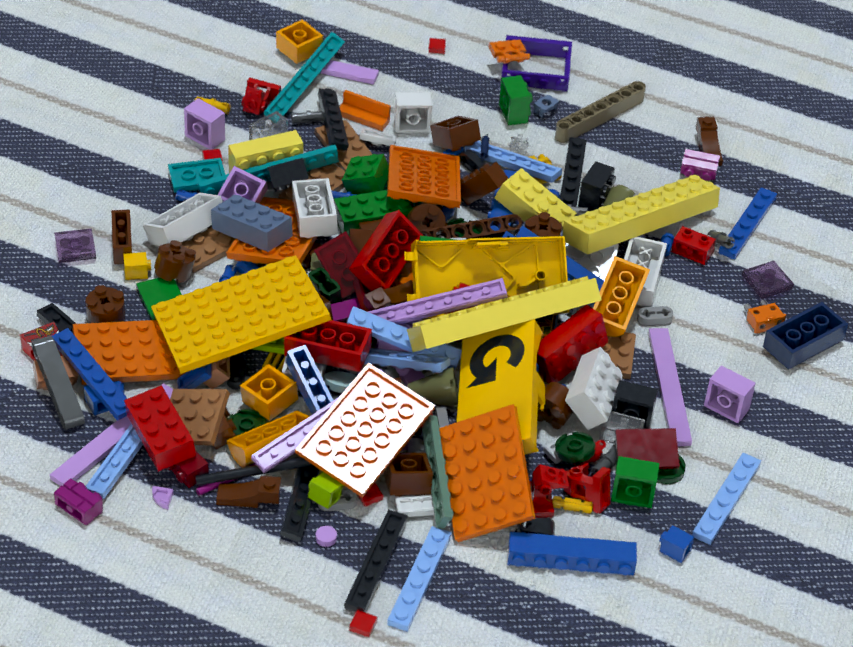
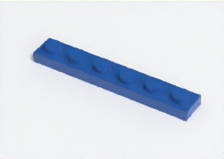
(749, 222)
(91, 373)

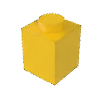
(136, 266)

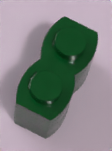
(325, 285)

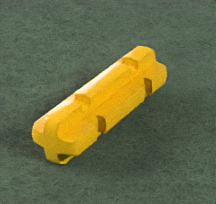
(572, 504)

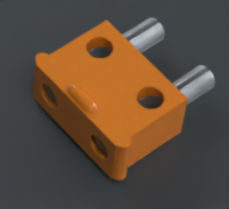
(764, 316)

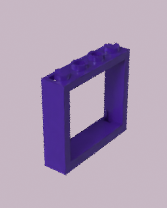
(547, 48)

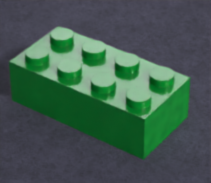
(367, 207)

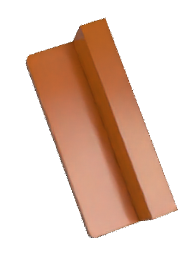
(365, 110)

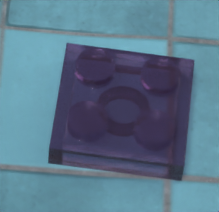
(75, 245)
(767, 279)

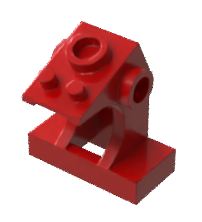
(256, 100)
(542, 483)
(596, 489)

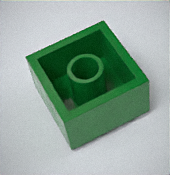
(515, 100)
(366, 174)
(635, 482)

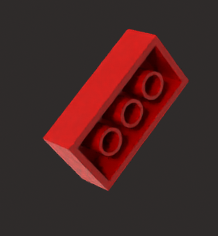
(384, 251)
(334, 344)
(564, 346)
(160, 428)

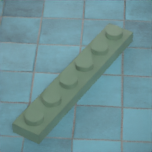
(439, 490)

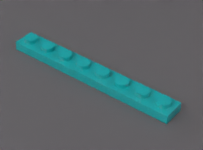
(305, 75)
(312, 160)

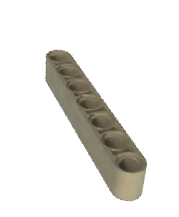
(600, 111)

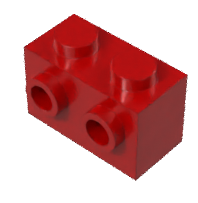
(693, 245)

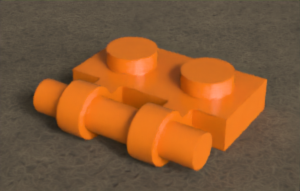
(508, 51)

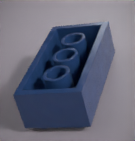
(805, 335)

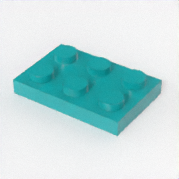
(188, 174)

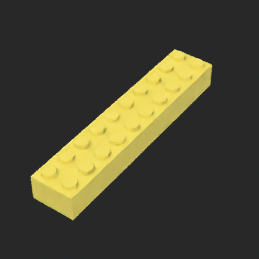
(640, 214)
(503, 313)

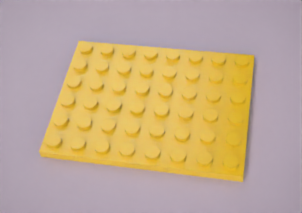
(239, 314)

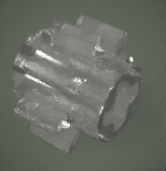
(519, 144)

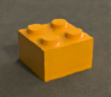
(298, 41)
(269, 392)

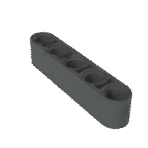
(58, 382)

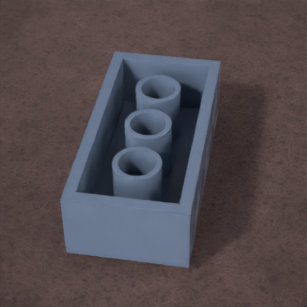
(251, 222)

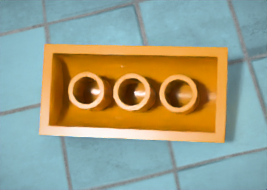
(620, 294)
(248, 443)

